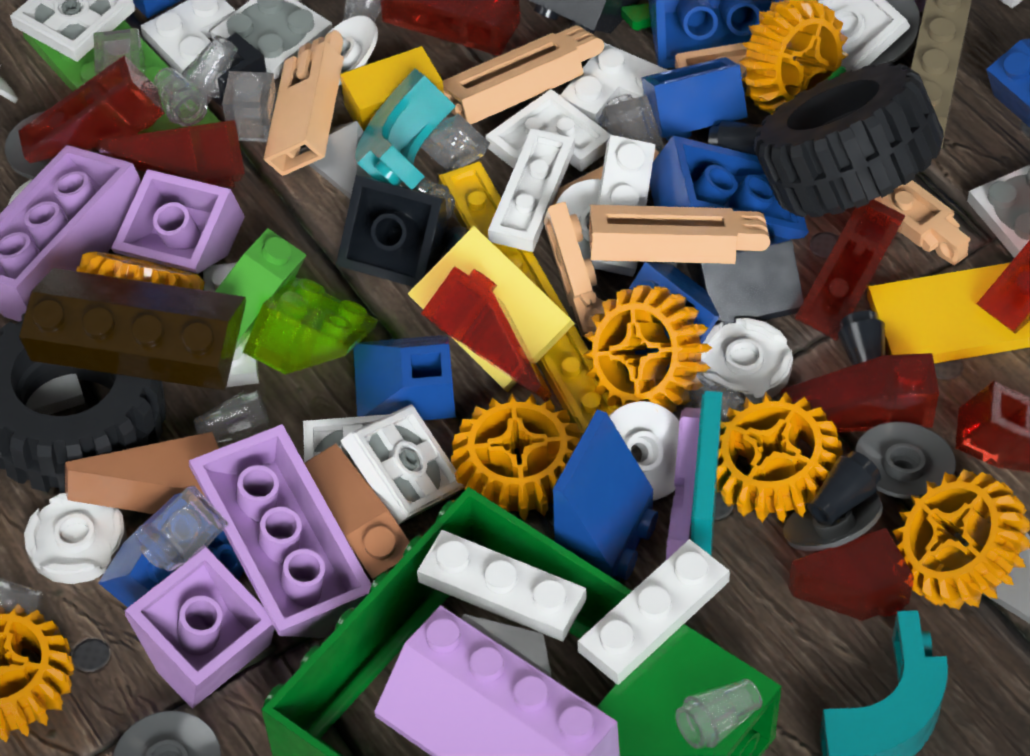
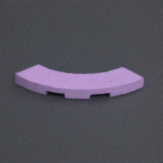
(684, 480)

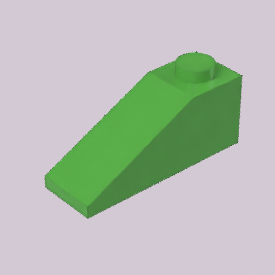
(260, 274)

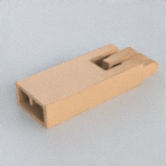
(521, 73)
(305, 104)
(674, 233)

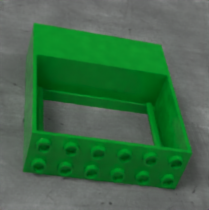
(398, 605)

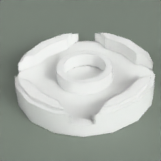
(748, 358)
(73, 539)

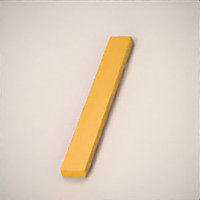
(563, 364)

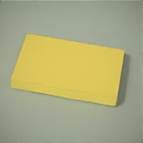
(533, 312)

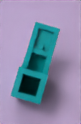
(400, 129)
(904, 718)

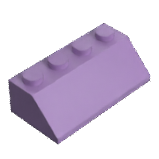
(59, 216)
(283, 533)
(476, 698)

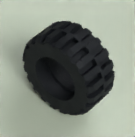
(849, 140)
(40, 444)

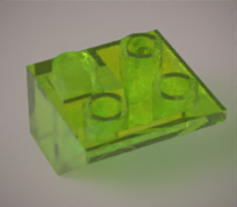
(306, 327)

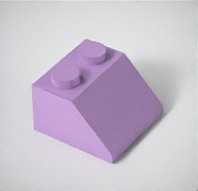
(179, 223)
(200, 627)

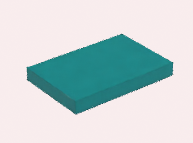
(706, 471)

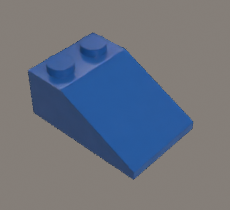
(717, 177)
(603, 501)

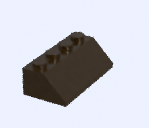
(133, 328)

